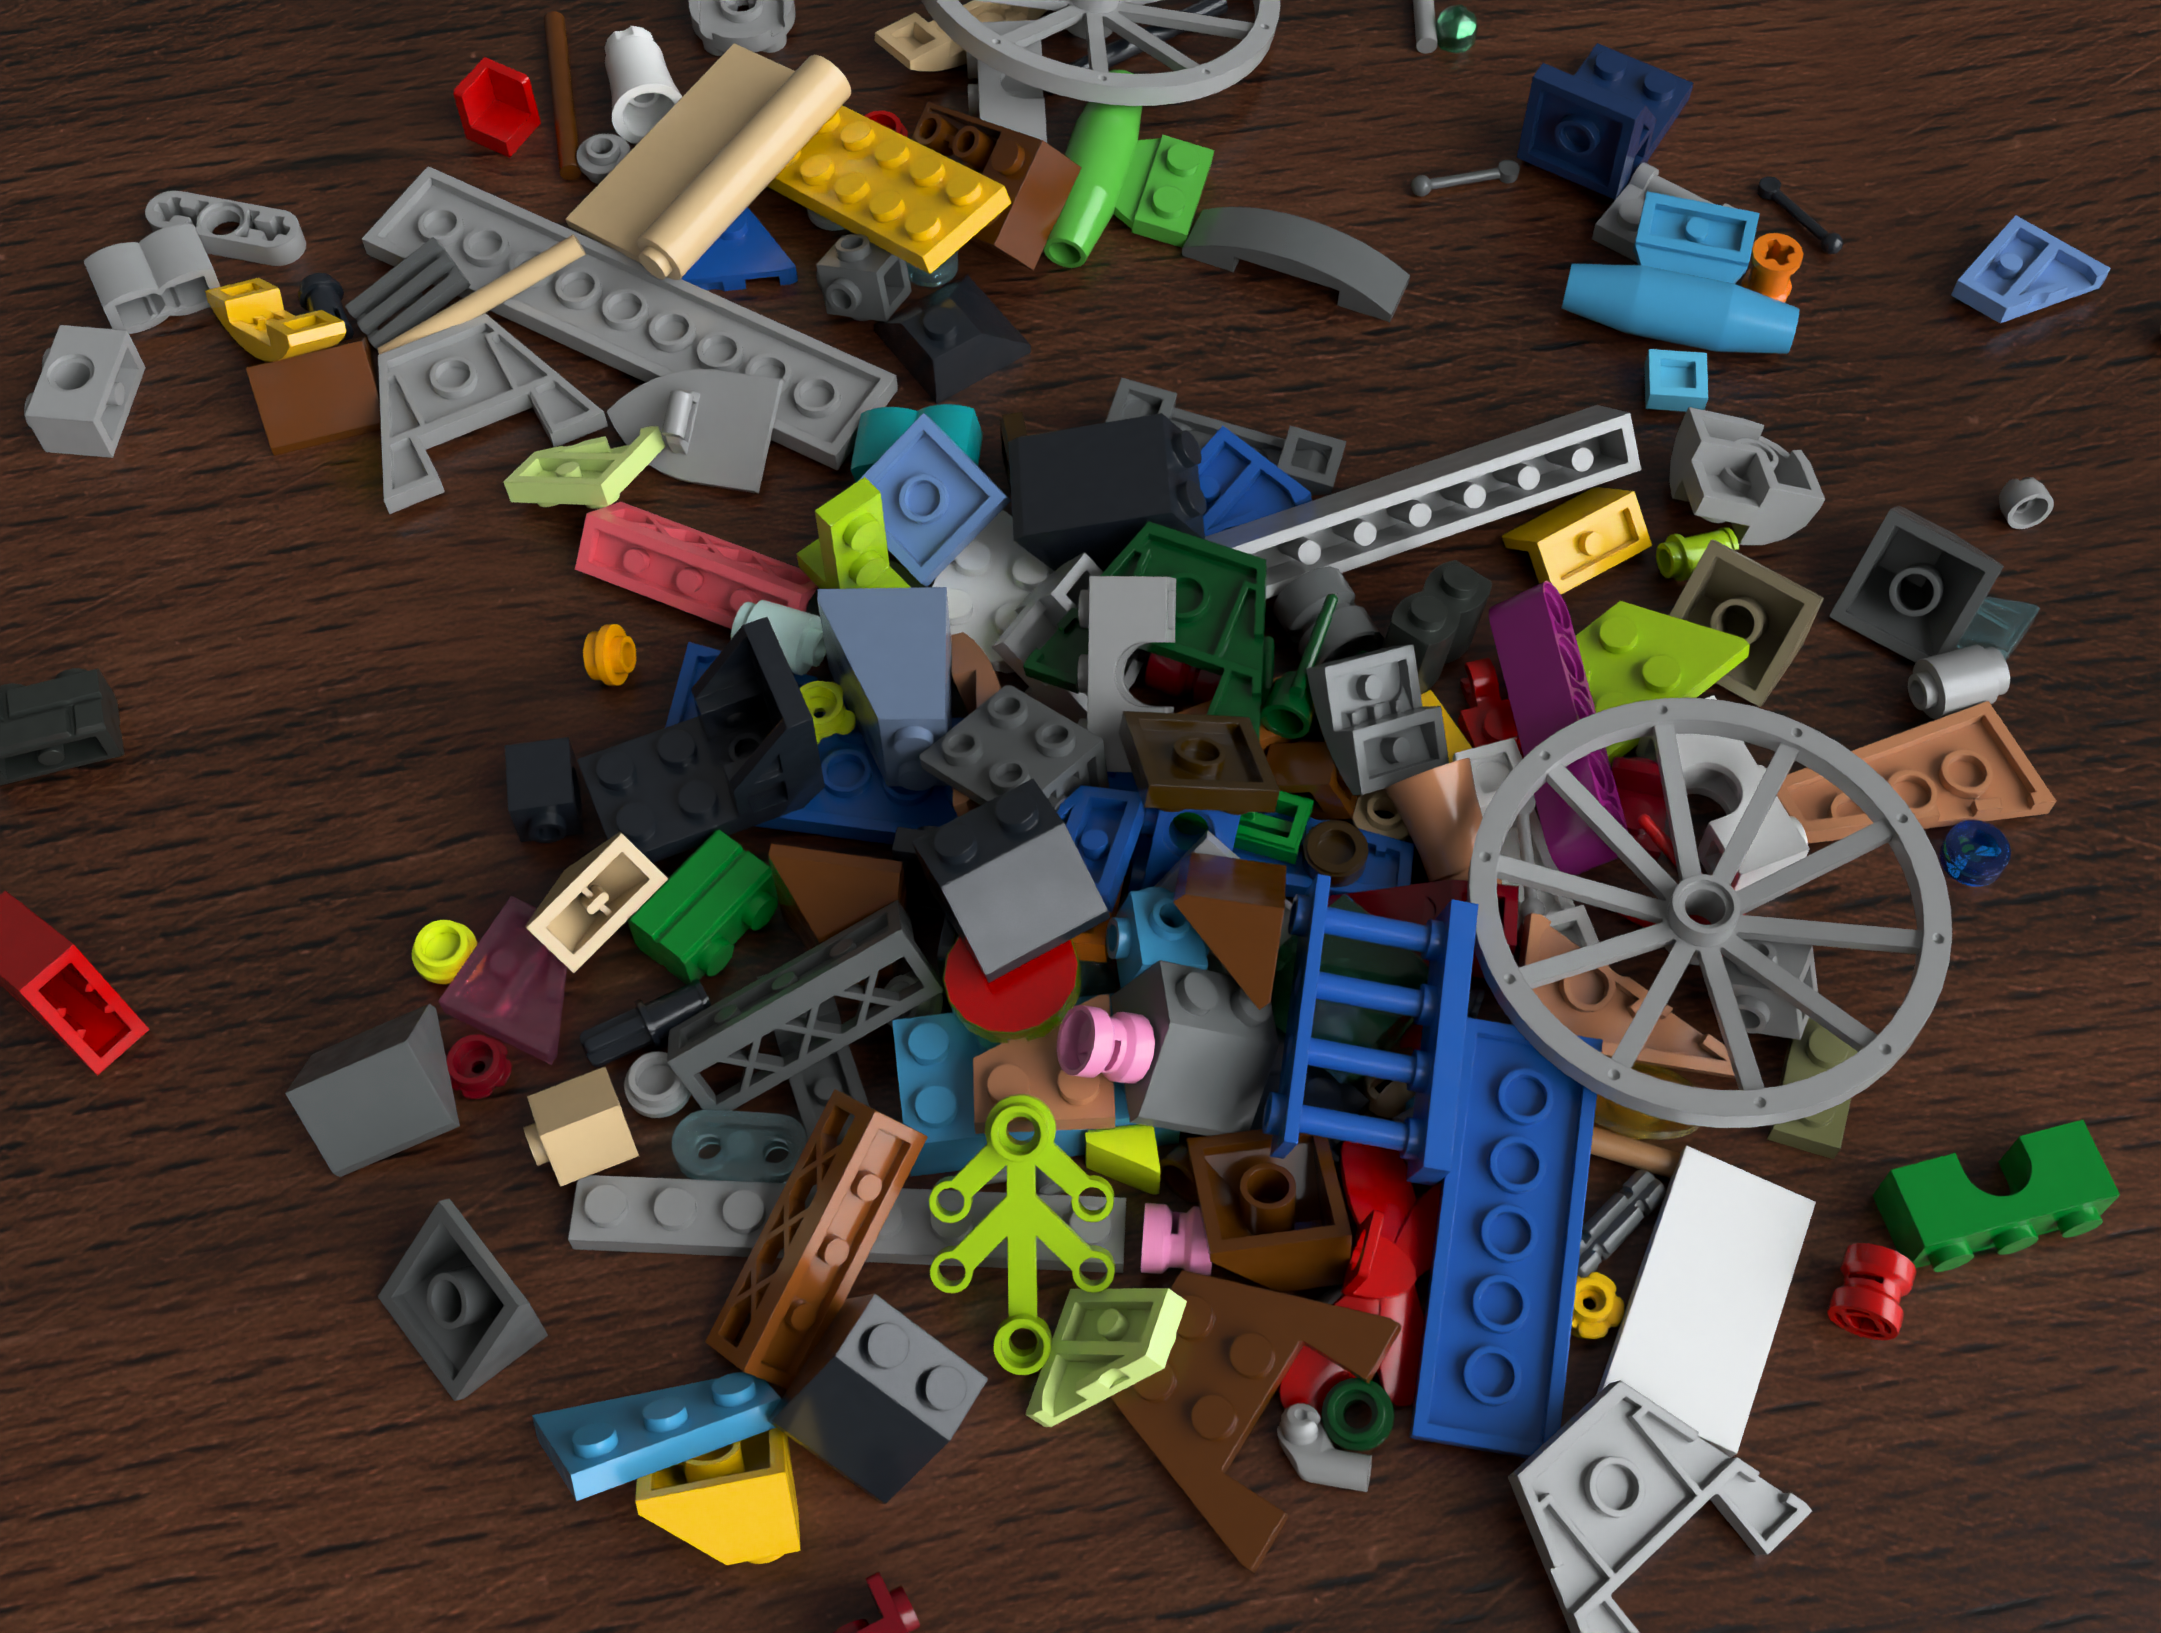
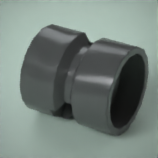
(1350, 624)

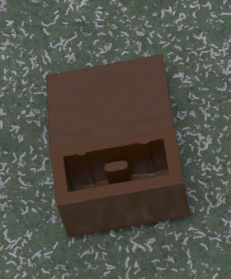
(1028, 167)

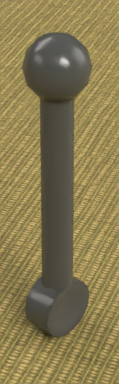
(1506, 172)

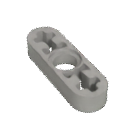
(245, 243)

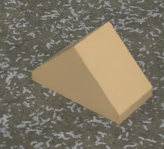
(594, 900)

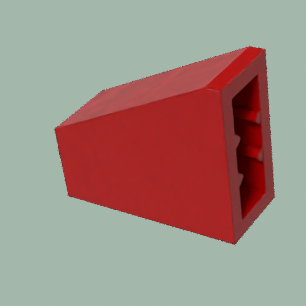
(63, 988)

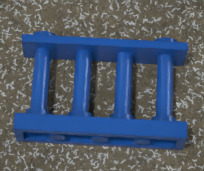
(1437, 1006)

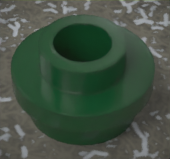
(1341, 1398)

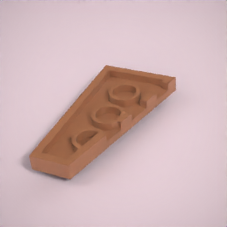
(1942, 770)

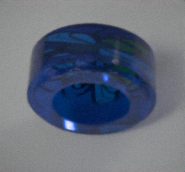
(1975, 853)

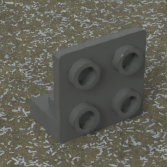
(1013, 742)

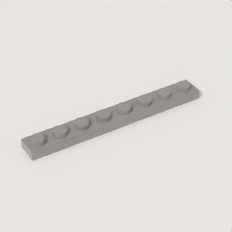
(730, 1216)

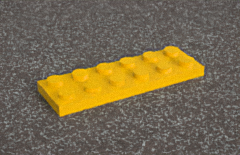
(890, 189)

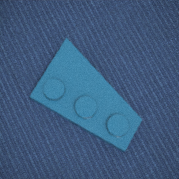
(650, 1431)

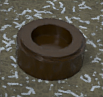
(1335, 851)

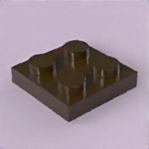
(1198, 762)

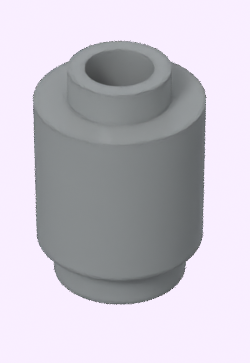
(1958, 680)

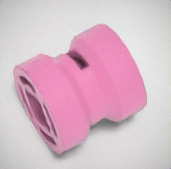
(1113, 1045)
(1173, 1241)

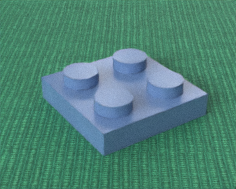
(932, 499)

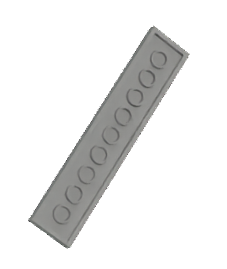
(630, 317)

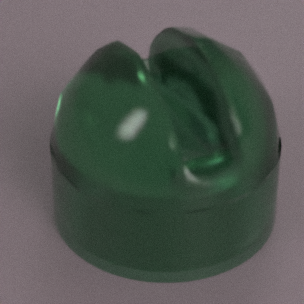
(1462, 29)

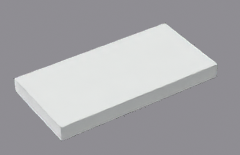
(1710, 1295)

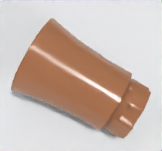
(1441, 817)

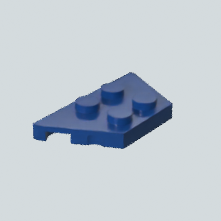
(741, 254)

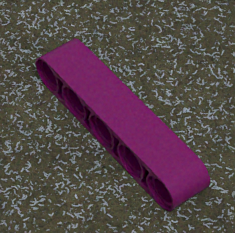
(1546, 695)

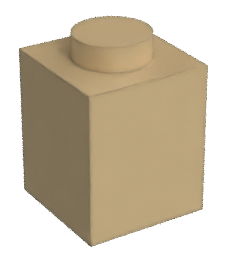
(579, 1127)

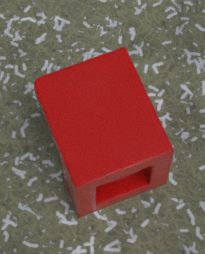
(497, 107)

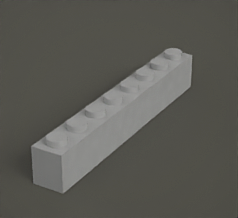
(1440, 496)

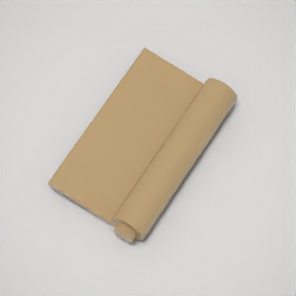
(709, 159)

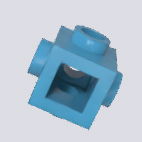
(1152, 930)

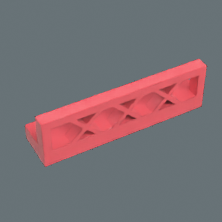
(684, 565)

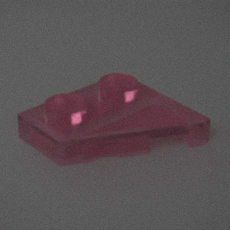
(511, 986)

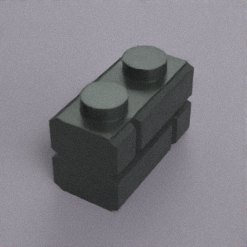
(57, 725)

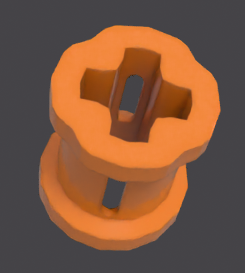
(1773, 261)

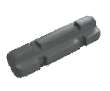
(1618, 1219)

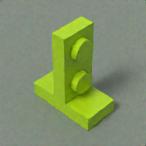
(850, 543)

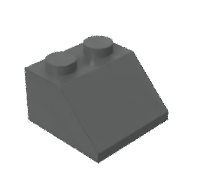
(1207, 1050)

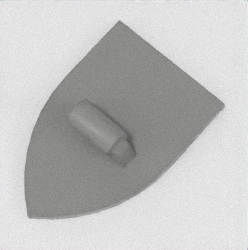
(710, 422)

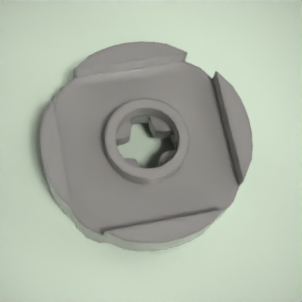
(756, 29)

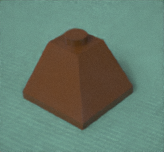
(831, 891)
(1269, 1214)

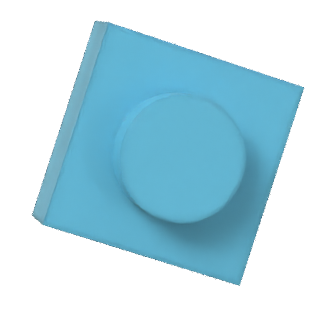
(1675, 380)

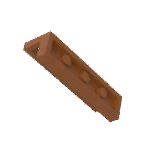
(820, 1243)

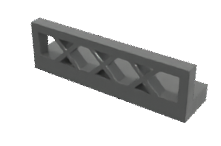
(792, 990)

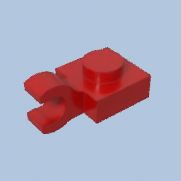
(1488, 717)

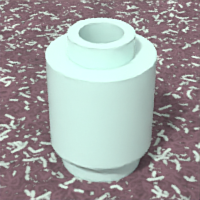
(796, 630)

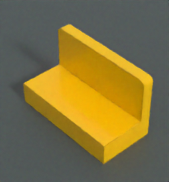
(1582, 537)

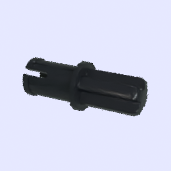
(643, 1024)

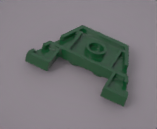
(1215, 618)

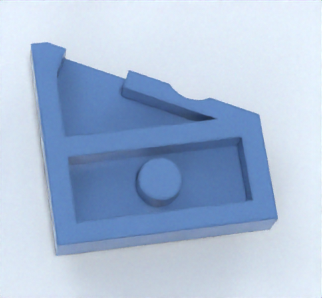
(2026, 272)

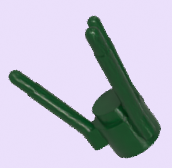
(1287, 701)

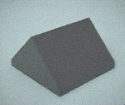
(377, 1092)
(459, 1304)

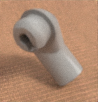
(1315, 1456)

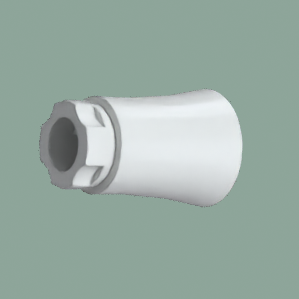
(638, 83)

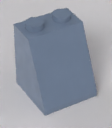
(894, 670)

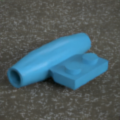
(1685, 282)

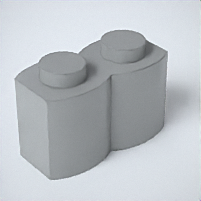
(152, 278)

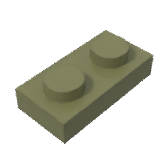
(1804, 1058)

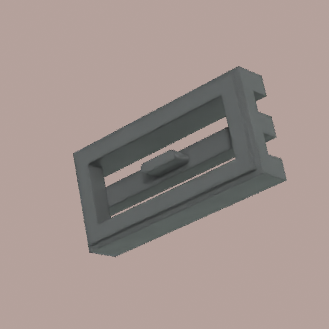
(403, 288)

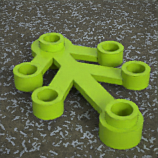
(1020, 1219)

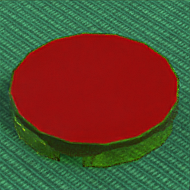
(1018, 1004)

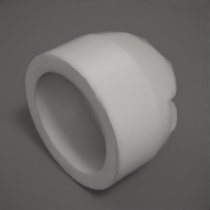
(2025, 502)

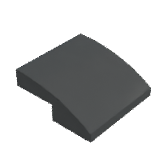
(1377, 718)

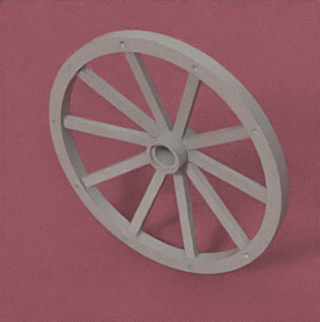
(1096, 21)
(1717, 902)

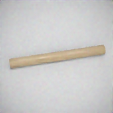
(494, 292)

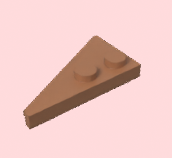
(1604, 1004)

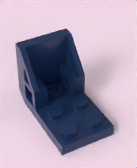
(1600, 119)

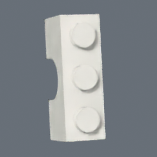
(1730, 776)

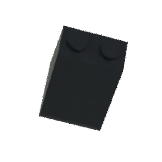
(1101, 486)

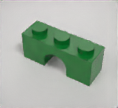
(1944, 1218)

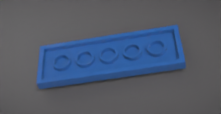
(1505, 1250)

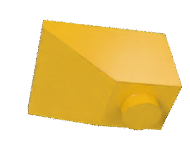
(729, 1501)

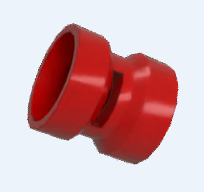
(1871, 1291)

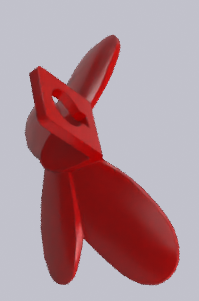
(1386, 1259)

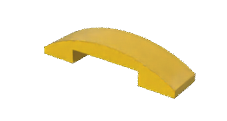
(257, 321)

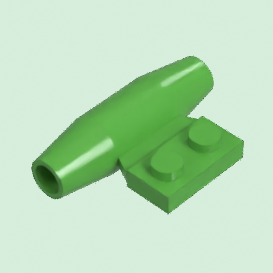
(1142, 182)

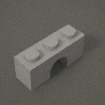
(1005, 99)
(1120, 618)

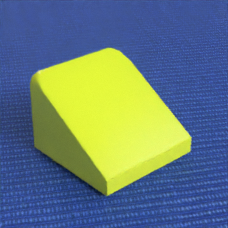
(1125, 1155)

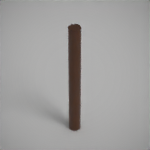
(562, 95)

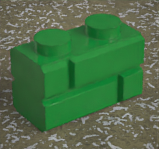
(705, 909)

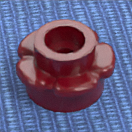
(470, 1052)

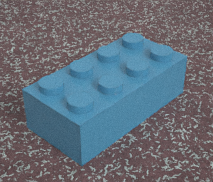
(938, 1093)

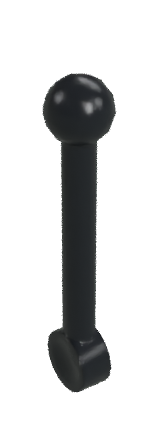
(1769, 189)

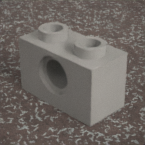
(84, 391)

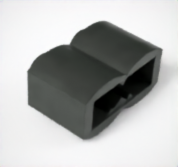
(1440, 618)

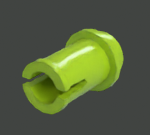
(1680, 555)

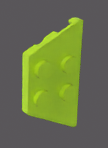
(1651, 656)

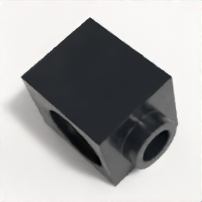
(544, 790)

